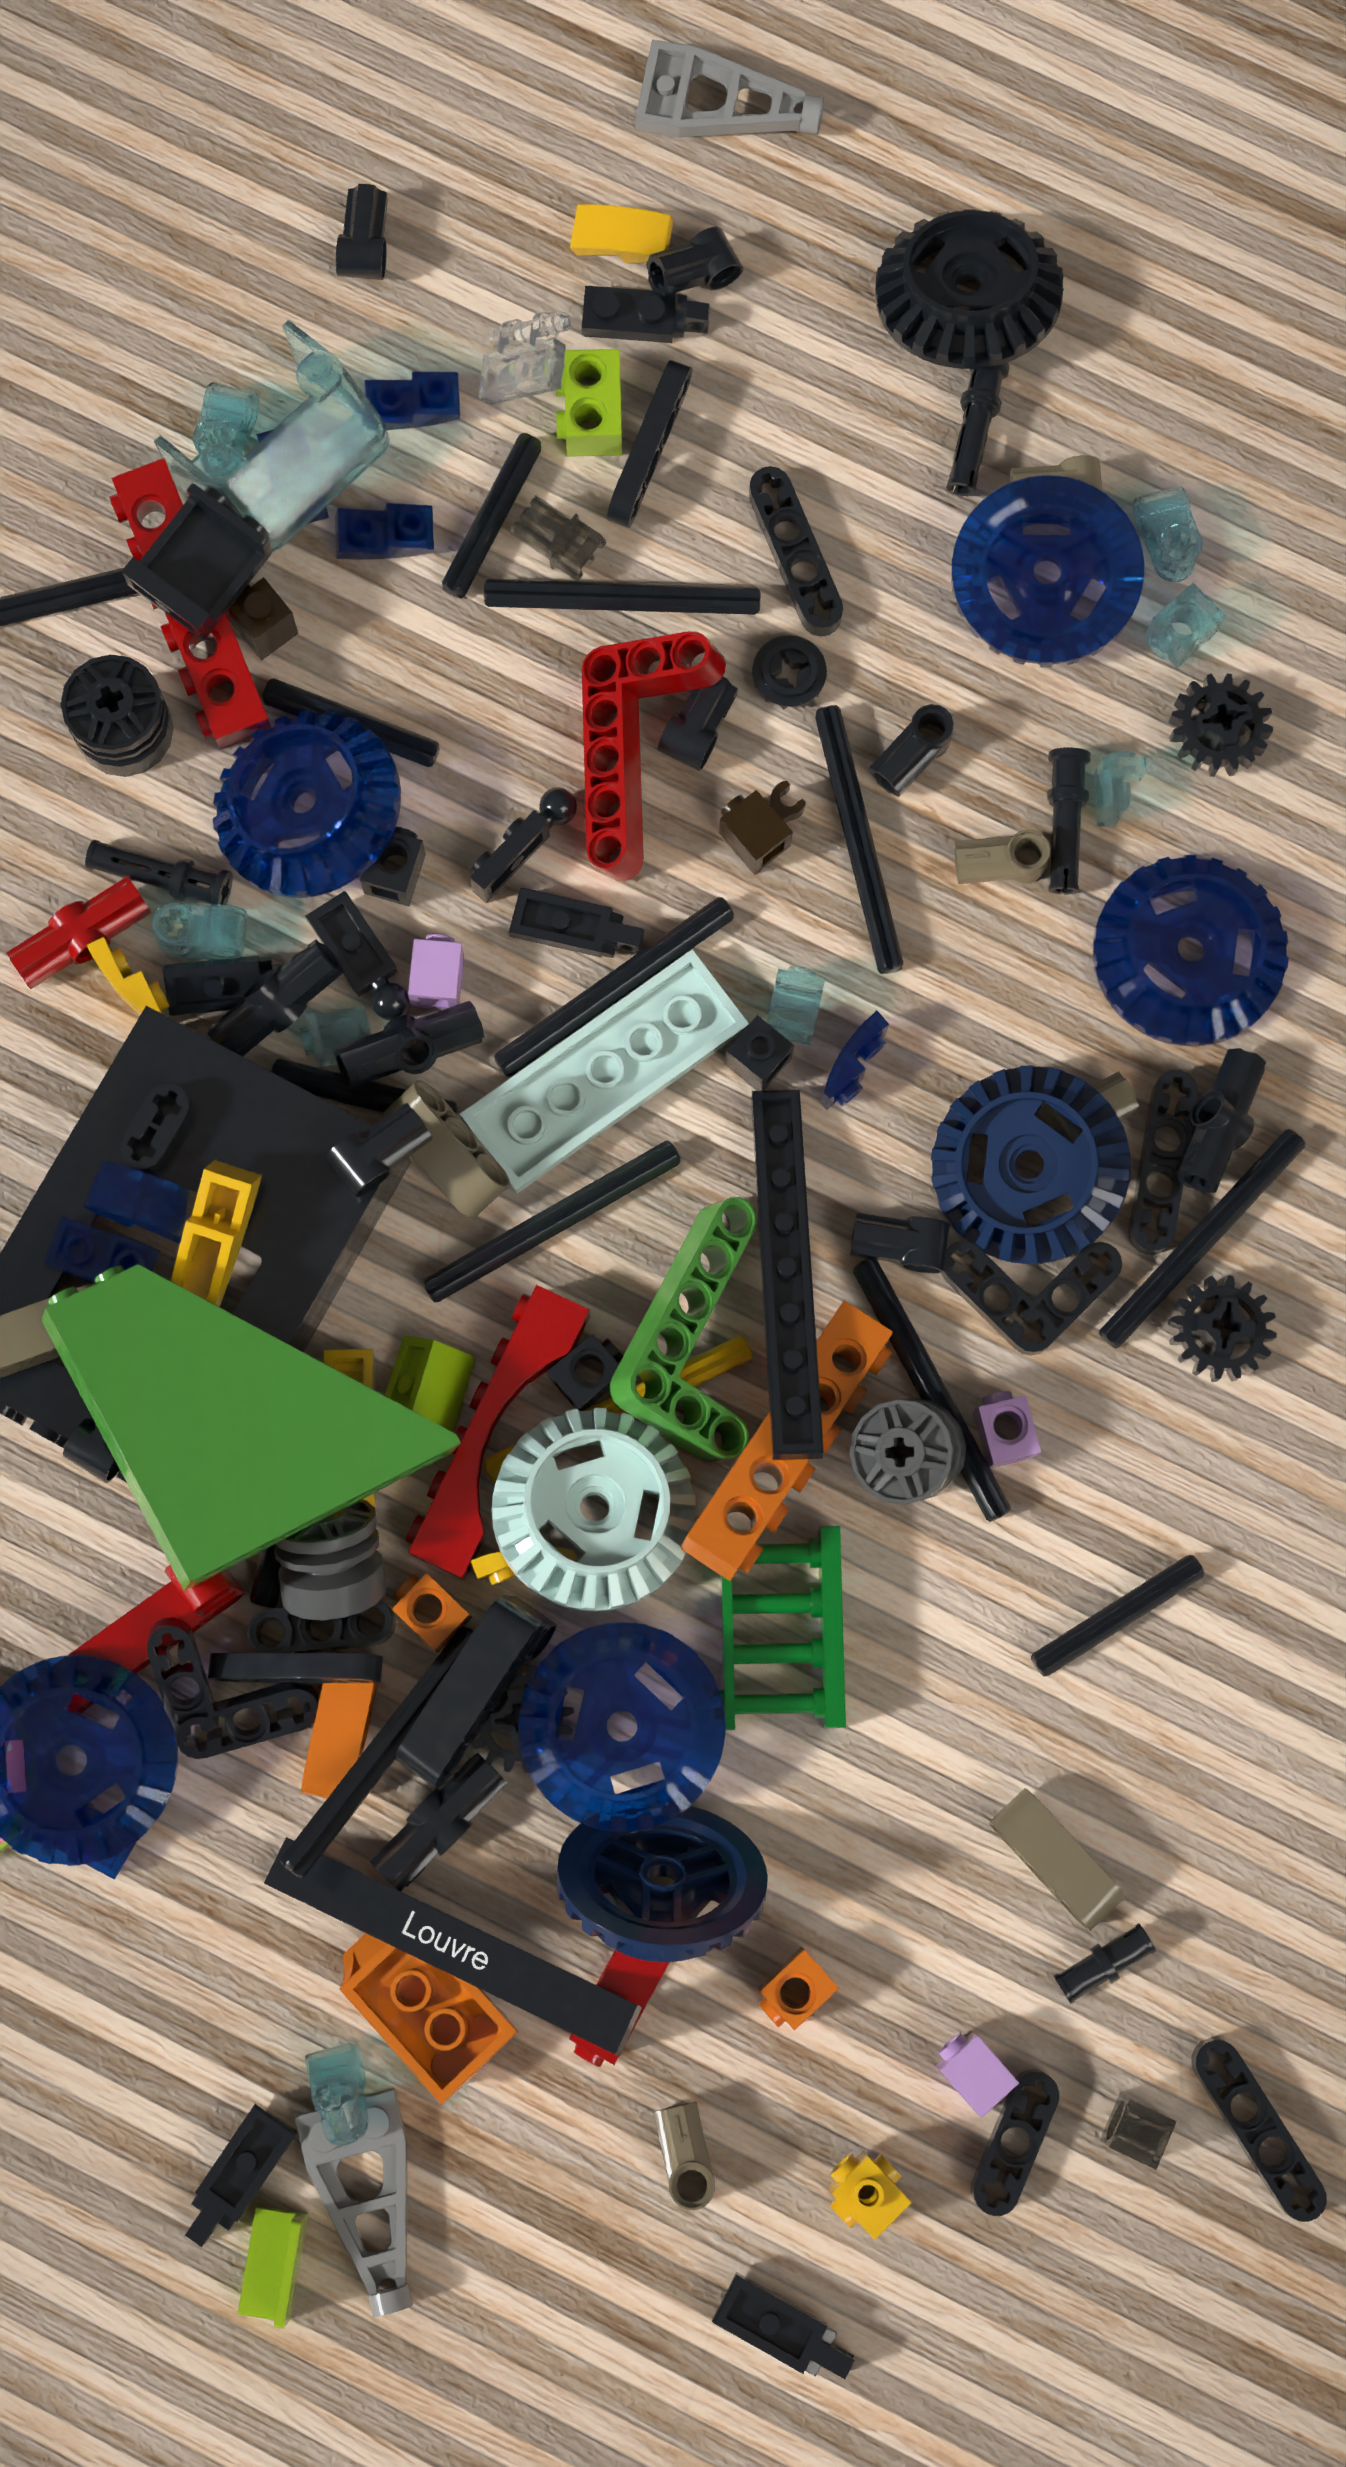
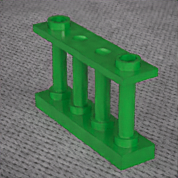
(823, 1652)

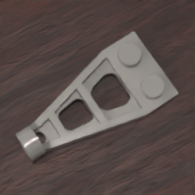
(667, 86)
(387, 2138)

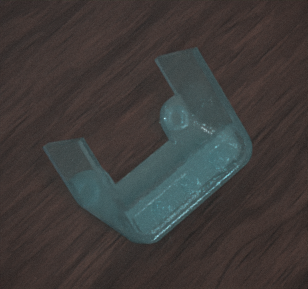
(302, 459)

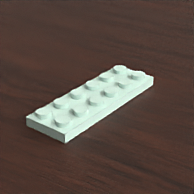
(605, 1070)

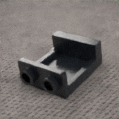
(200, 561)

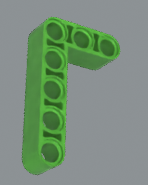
(681, 1333)

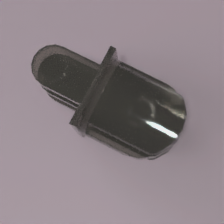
(554, 534)

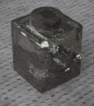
(1138, 2131)

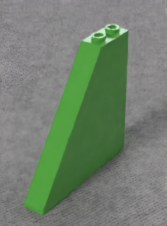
(223, 1423)

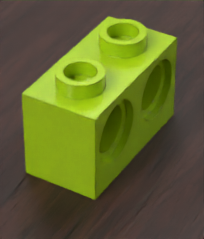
(594, 402)

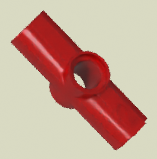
(74, 928)

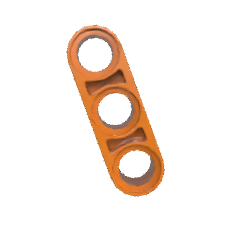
(337, 1734)

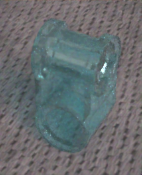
(226, 417)
(1168, 532)
(207, 930)
(339, 2092)

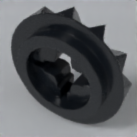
(798, 654)

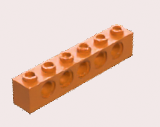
(712, 1537)

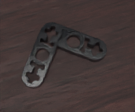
(1041, 1307)
(206, 1712)

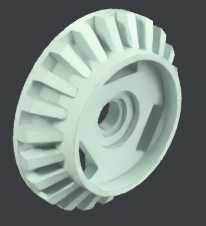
(614, 1564)

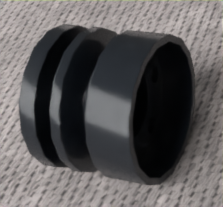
(123, 740)

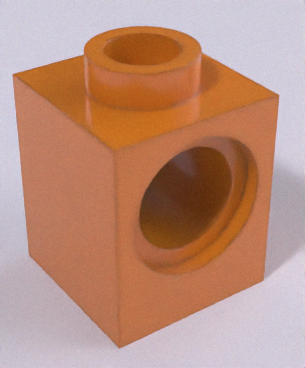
(445, 1627)
(819, 1984)

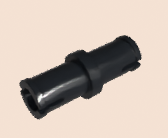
(1105, 1963)

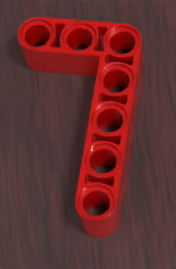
(622, 736)
(127, 1637)

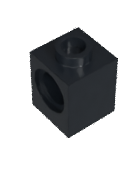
(400, 884)
(759, 1054)
(582, 1394)

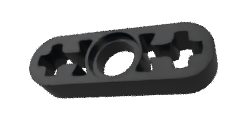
(989, 2172)

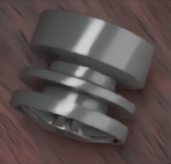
(928, 1429)
(333, 1566)

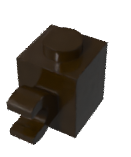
(263, 618)
(758, 829)

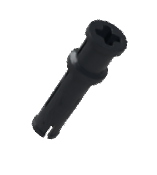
(979, 405)
(1067, 798)
(183, 873)

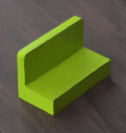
(430, 1379)
(273, 2264)

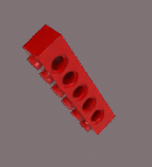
(229, 722)

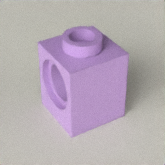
(436, 972)
(1001, 1451)
(975, 2072)

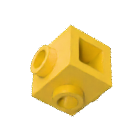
(873, 2211)

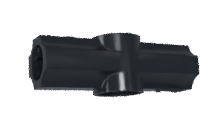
(276, 999)
(385, 1052)
(1221, 1120)
(438, 1822)

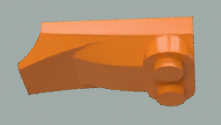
(424, 2014)

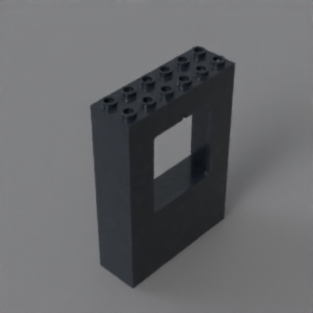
(243, 1115)

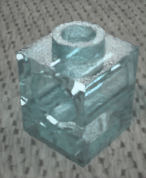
(1195, 611)
(796, 1003)

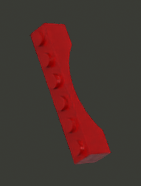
(453, 1525)

